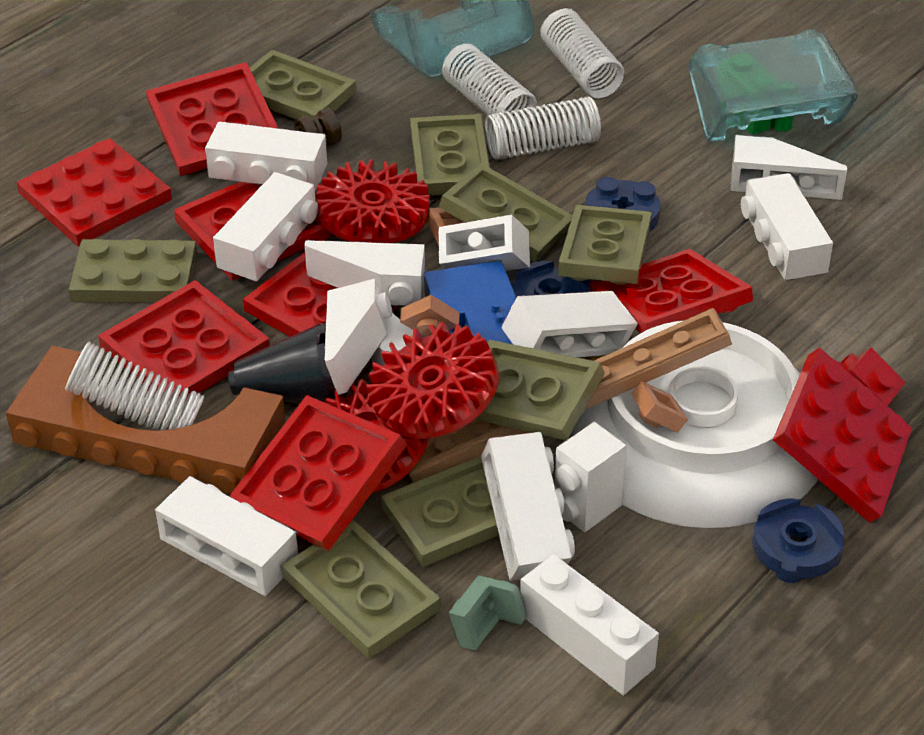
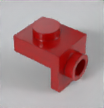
(874, 374)

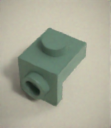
(482, 608)

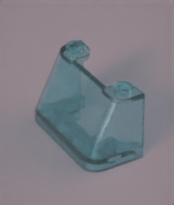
(426, 42)
(770, 81)

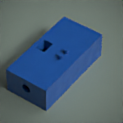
(477, 292)

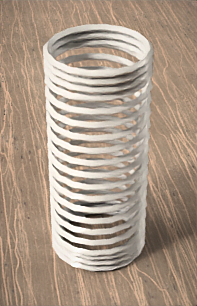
(579, 48)
(485, 83)
(497, 136)
(83, 373)

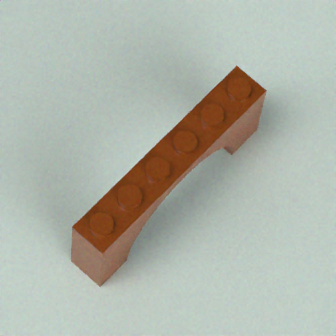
(210, 451)

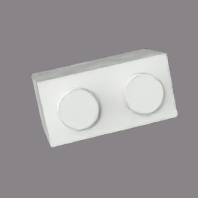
(485, 242)
(590, 475)

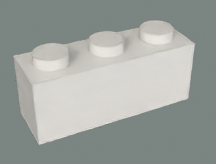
(257, 152)
(265, 226)
(787, 226)
(570, 323)
(526, 502)
(226, 534)
(589, 624)

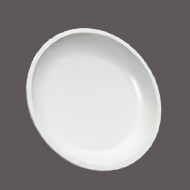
(724, 456)

